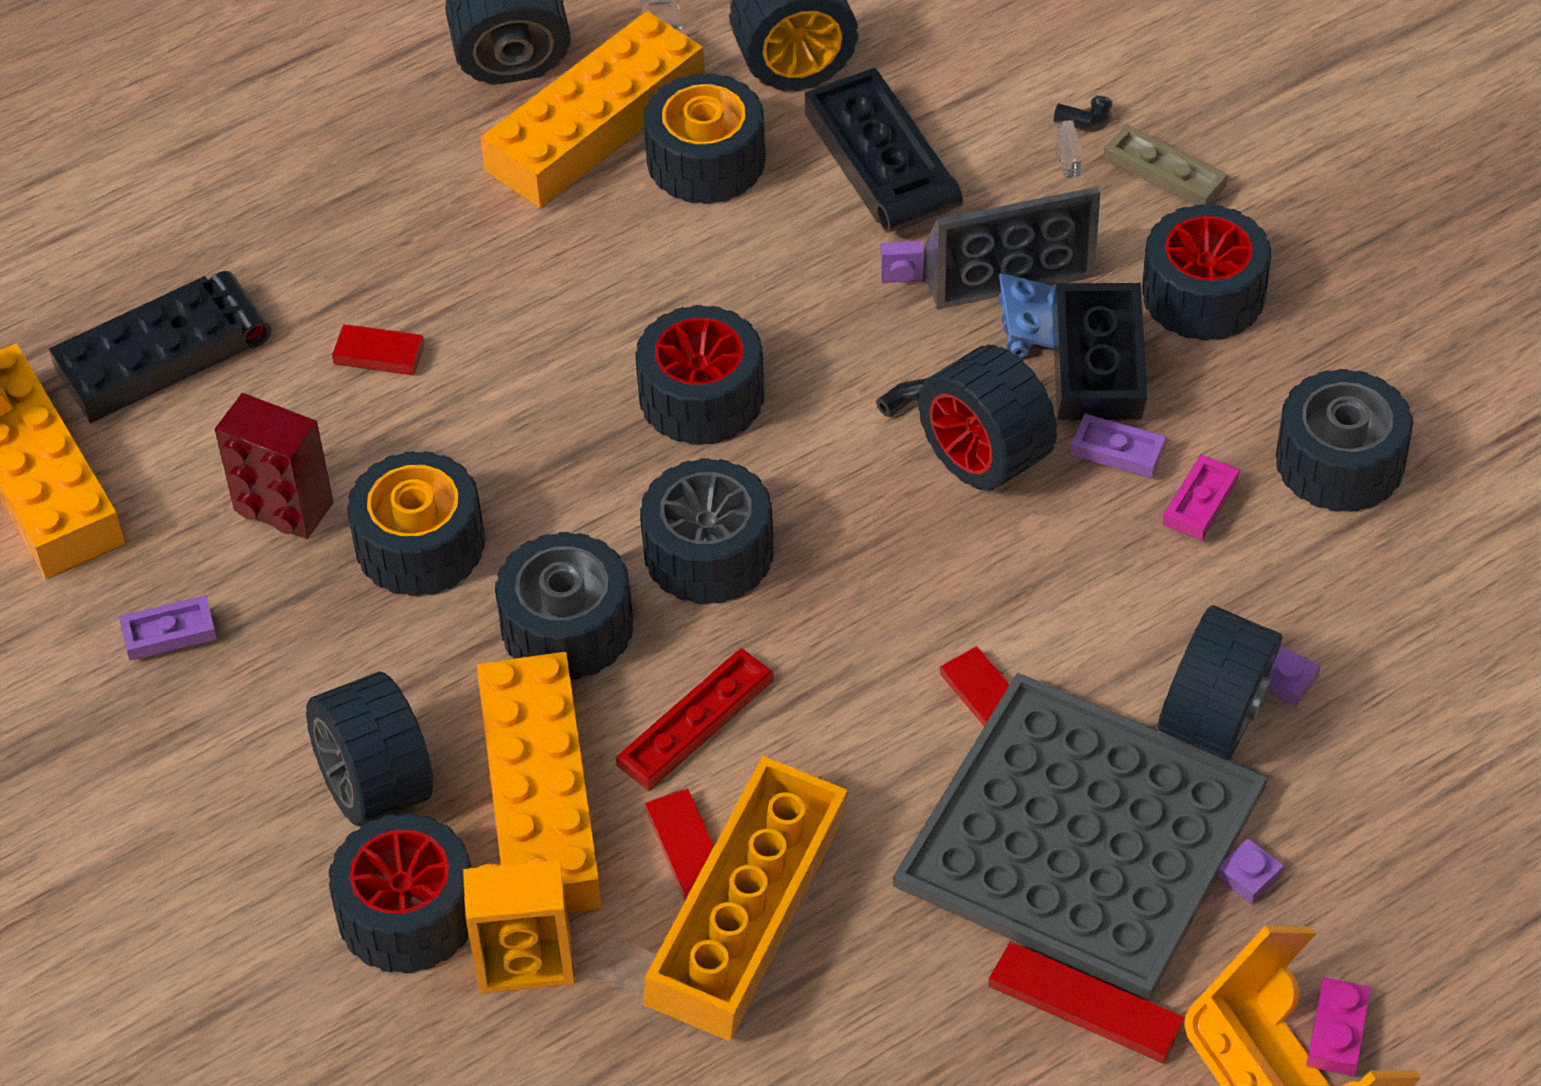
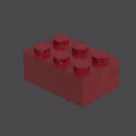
(274, 465)

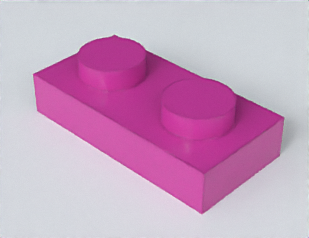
(1201, 497)
(1338, 1026)

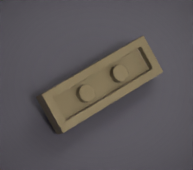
(1165, 166)

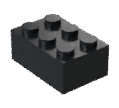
(1099, 351)

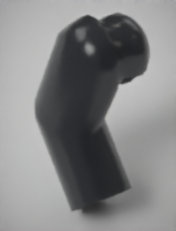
(1085, 118)
(899, 396)

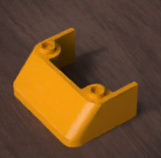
(1243, 1013)

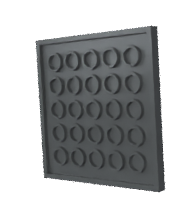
(1081, 835)

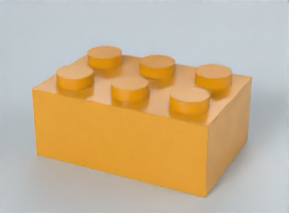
(518, 925)

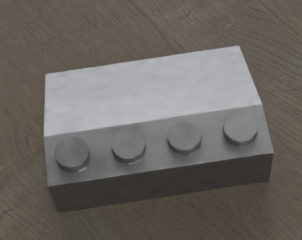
(1032, 239)

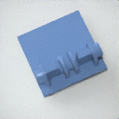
(1026, 313)

